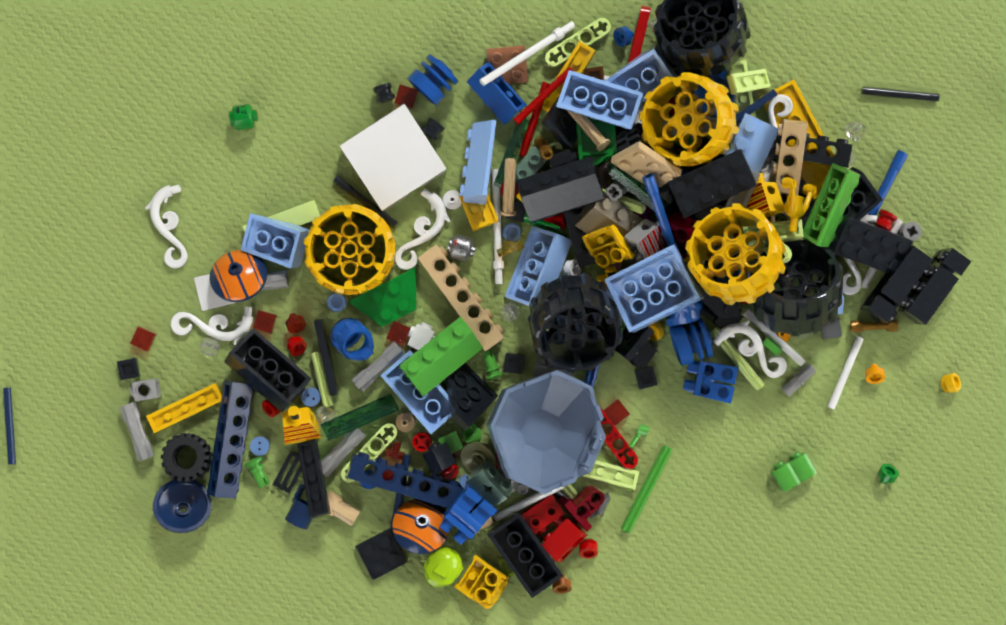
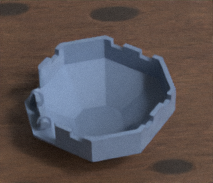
(547, 431)

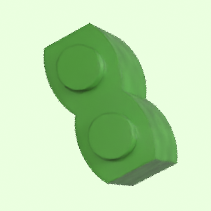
(793, 471)

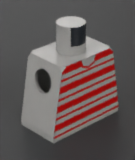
(645, 239)

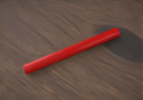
(541, 97)
(532, 124)

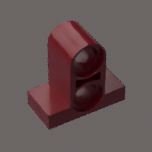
(683, 231)
(588, 506)

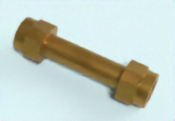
(545, 150)
(857, 326)

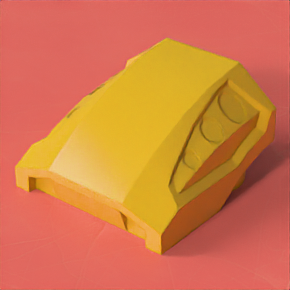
(607, 246)
(483, 583)

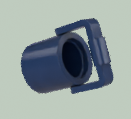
(299, 510)

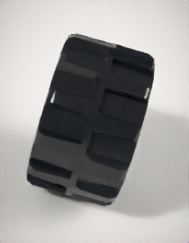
(710, 49)
(806, 292)
(577, 331)

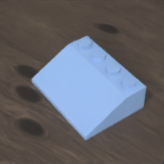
(653, 289)

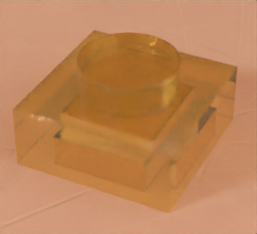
(509, 247)

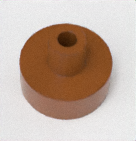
(562, 585)

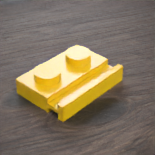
(479, 214)

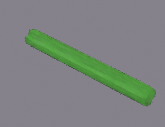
(646, 489)

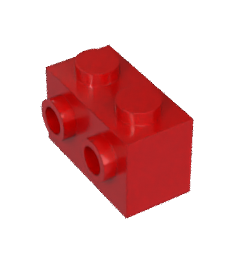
(542, 514)
(563, 539)

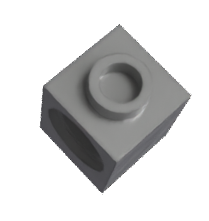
(152, 384)

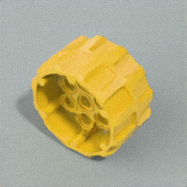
(658, 108)
(350, 212)
(707, 237)

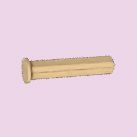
(592, 132)
(509, 187)

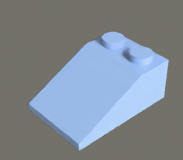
(643, 72)
(275, 240)

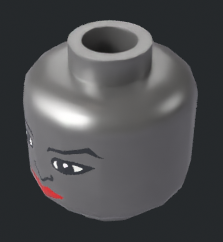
(461, 248)

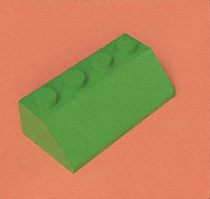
(830, 205)
(441, 356)

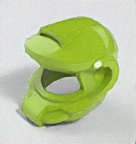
(443, 567)

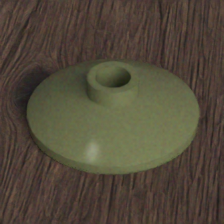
(476, 454)

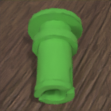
(491, 365)
(256, 469)

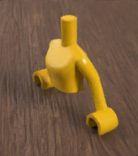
(794, 205)

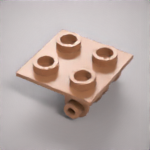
(501, 55)

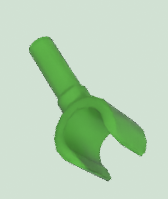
(641, 430)

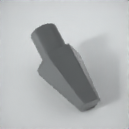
(601, 509)

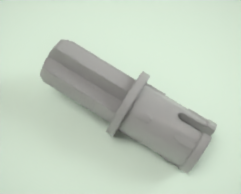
(798, 379)

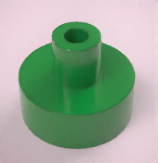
(888, 474)

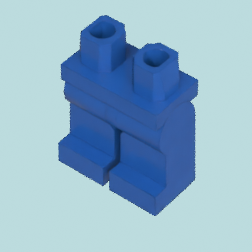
(706, 377)
(467, 514)

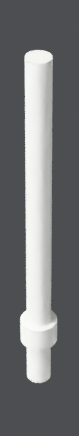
(556, 34)
(498, 264)

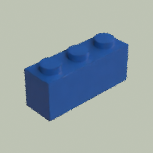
(497, 94)

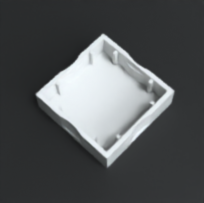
(393, 158)

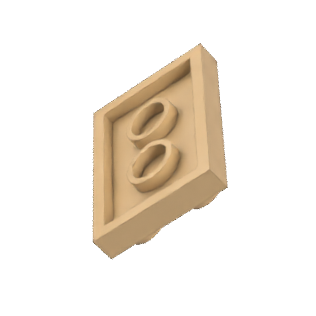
(641, 160)

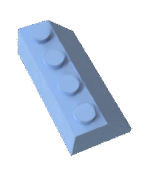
(600, 100)
(755, 140)
(479, 162)
(538, 263)
(430, 409)

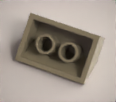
(607, 213)

